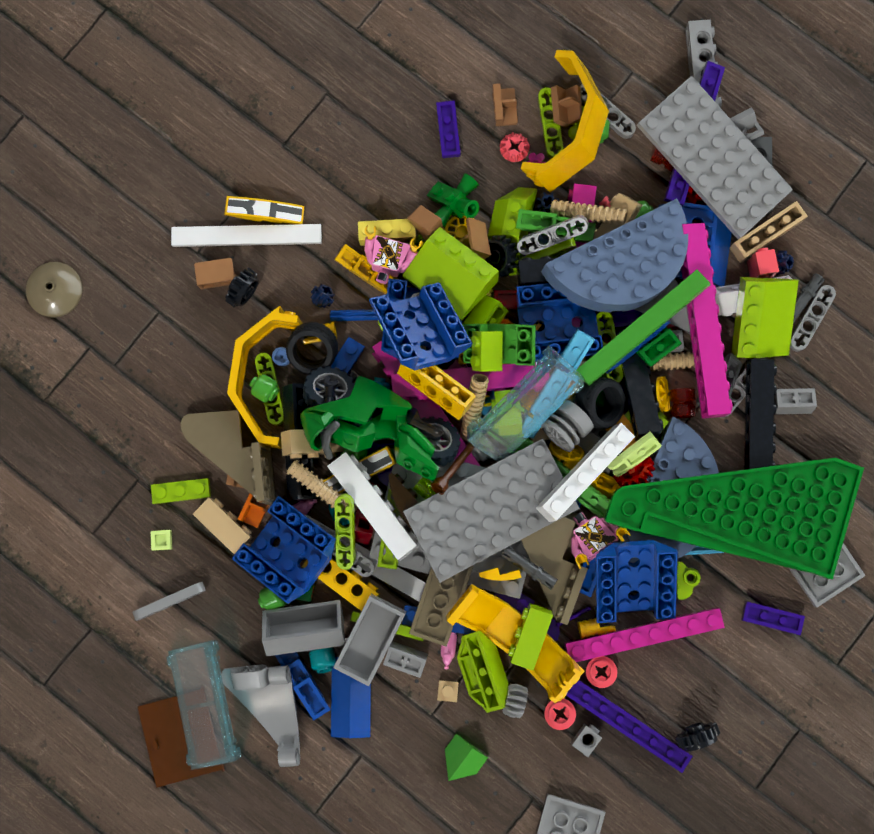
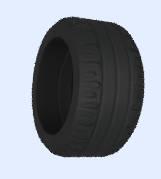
(311, 329)
(613, 406)

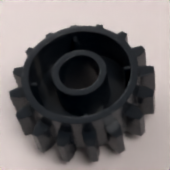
(502, 254)
(242, 288)
(698, 736)

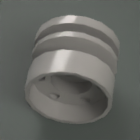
(567, 426)

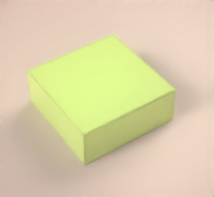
(161, 540)

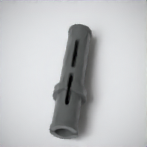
(807, 293)
(530, 568)

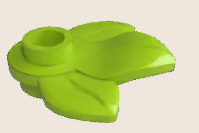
(685, 587)

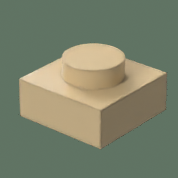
(447, 690)

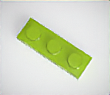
(180, 491)

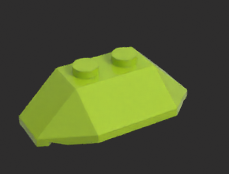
(506, 214)
(483, 671)

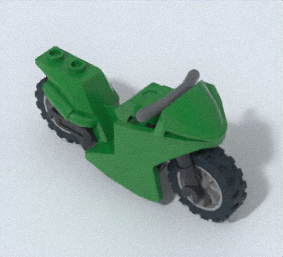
(373, 413)

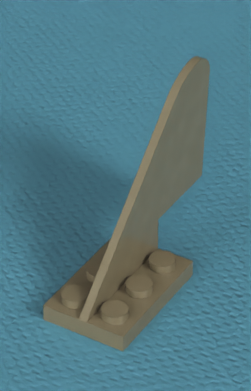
(220, 440)
(546, 550)

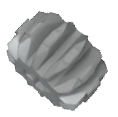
(515, 701)

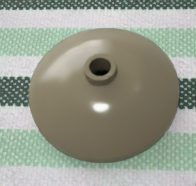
(63, 295)

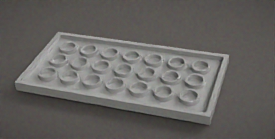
(714, 157)
(486, 511)

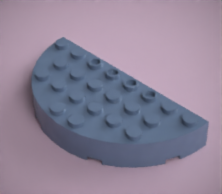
(625, 264)
(680, 456)

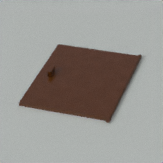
(167, 743)

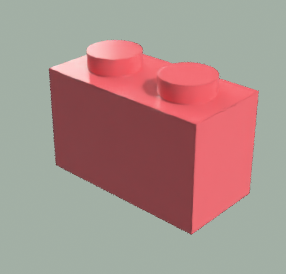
(763, 264)

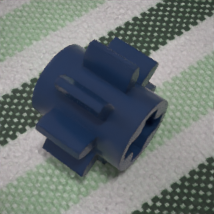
(546, 198)
(784, 261)
(322, 296)

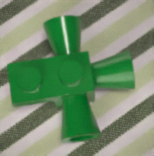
(454, 200)

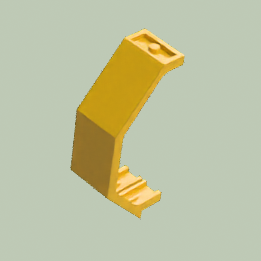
(588, 136)
(243, 344)
(499, 622)

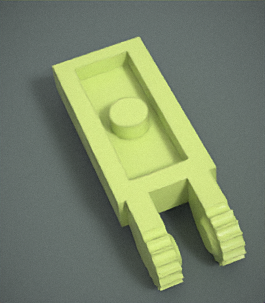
(634, 454)

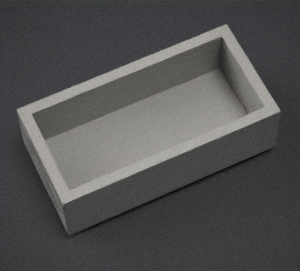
(303, 628)
(370, 639)

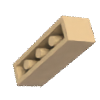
(768, 231)

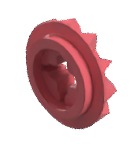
(513, 155)
(611, 672)
(560, 723)

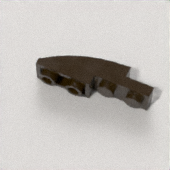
(402, 497)

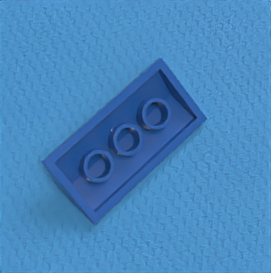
(350, 707)

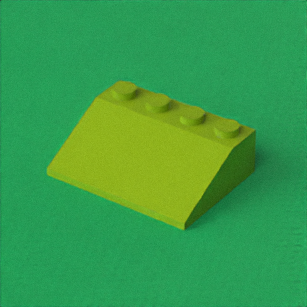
(457, 268)
(764, 317)

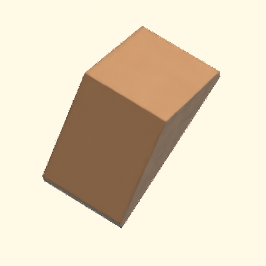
(425, 221)

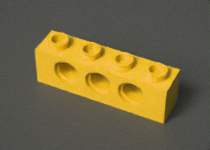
(440, 389)
(345, 590)

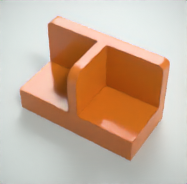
(253, 512)

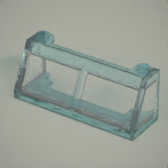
(525, 406)
(203, 705)

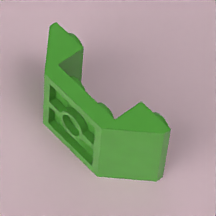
(517, 344)

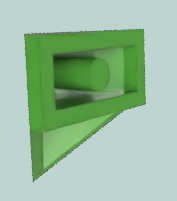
(462, 758)

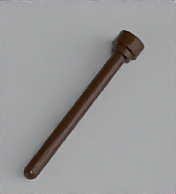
(441, 484)

